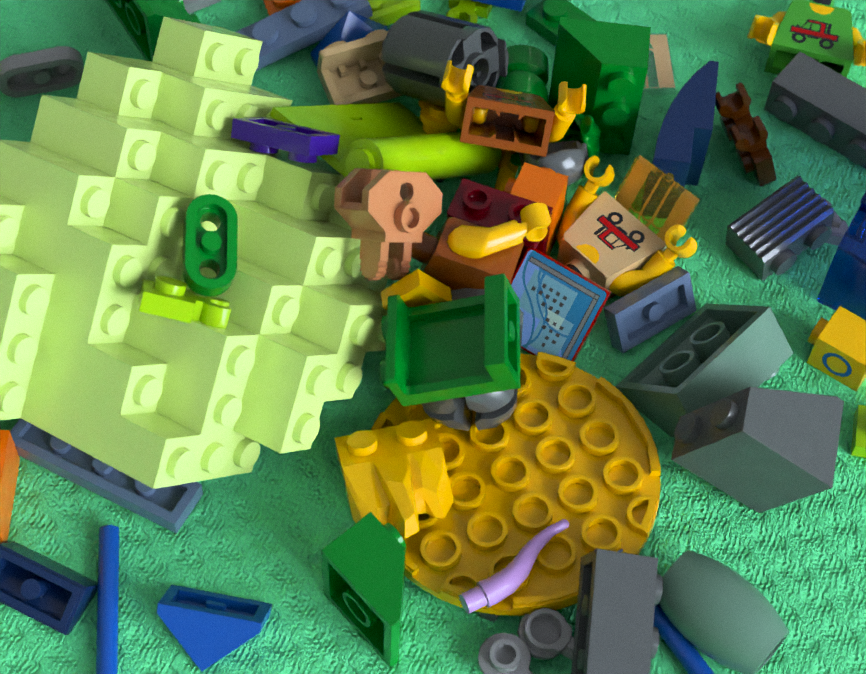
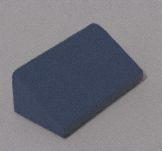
(43, 587)

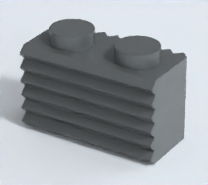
(781, 228)

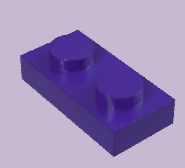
(270, 135)

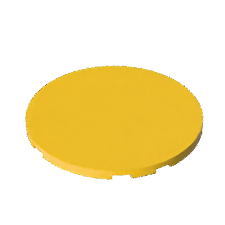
(563, 454)

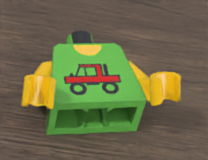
(813, 29)

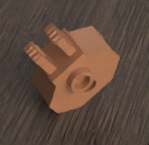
(388, 215)

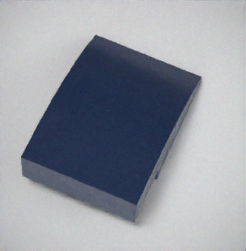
(688, 128)

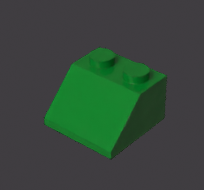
(366, 582)

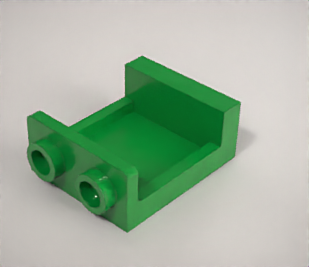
(453, 346)

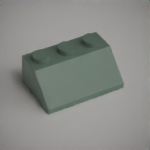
(706, 361)

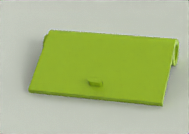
(390, 139)

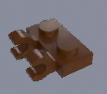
(747, 134)

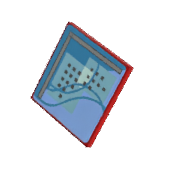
(555, 305)

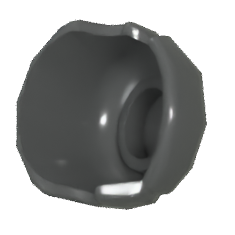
(562, 157)

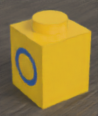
(840, 348)

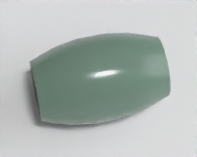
(721, 613)

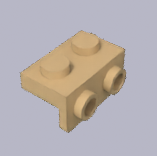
(354, 72)

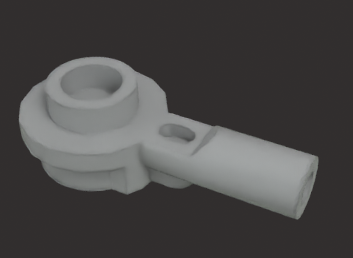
(546, 634)
(504, 655)

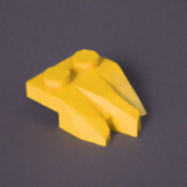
(395, 474)

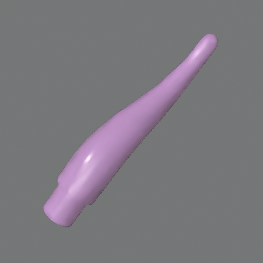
(506, 582)

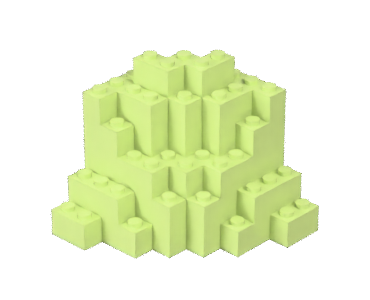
(105, 206)

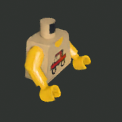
(610, 243)

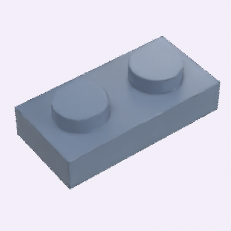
(650, 309)

